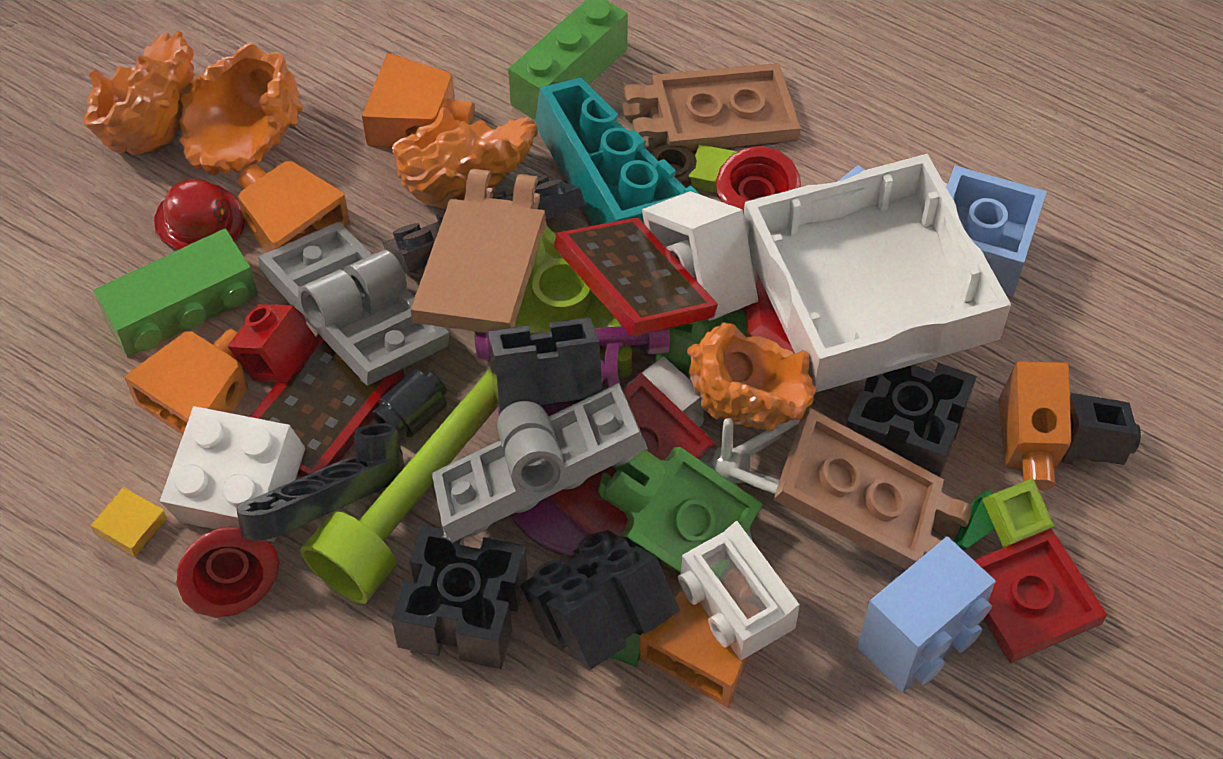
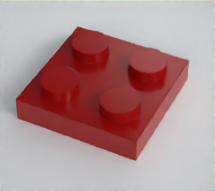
(1037, 596)

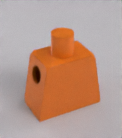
(408, 98)
(288, 204)
(188, 375)
(1036, 419)
(692, 654)

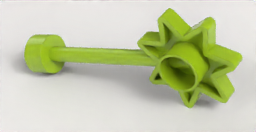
(352, 552)

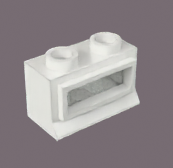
(738, 592)

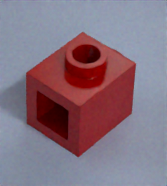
(273, 342)

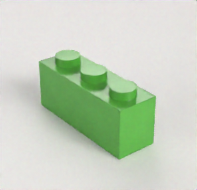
(575, 48)
(176, 292)

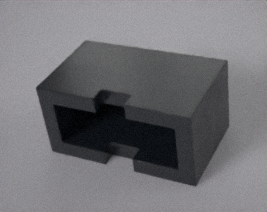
(546, 366)

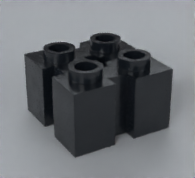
(914, 412)
(460, 597)
(599, 597)

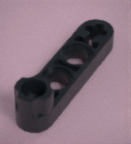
(328, 489)

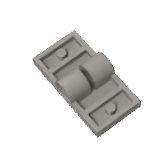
(353, 301)
(535, 459)

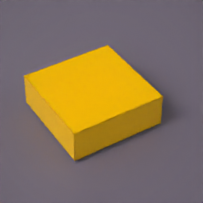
(129, 521)

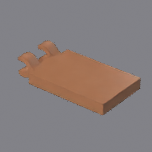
(713, 108)
(481, 258)
(866, 492)

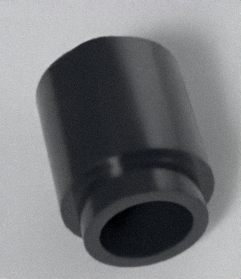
(412, 402)

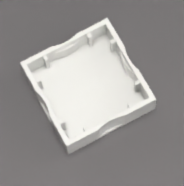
(874, 272)

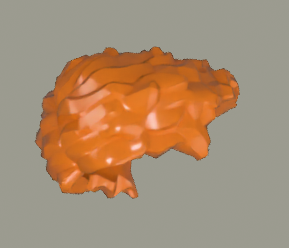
(143, 103)
(238, 110)
(441, 154)
(750, 378)

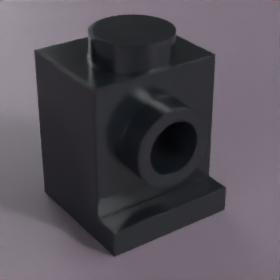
(1101, 430)

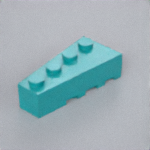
(601, 155)

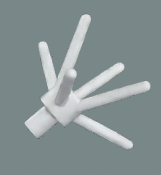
(735, 462)

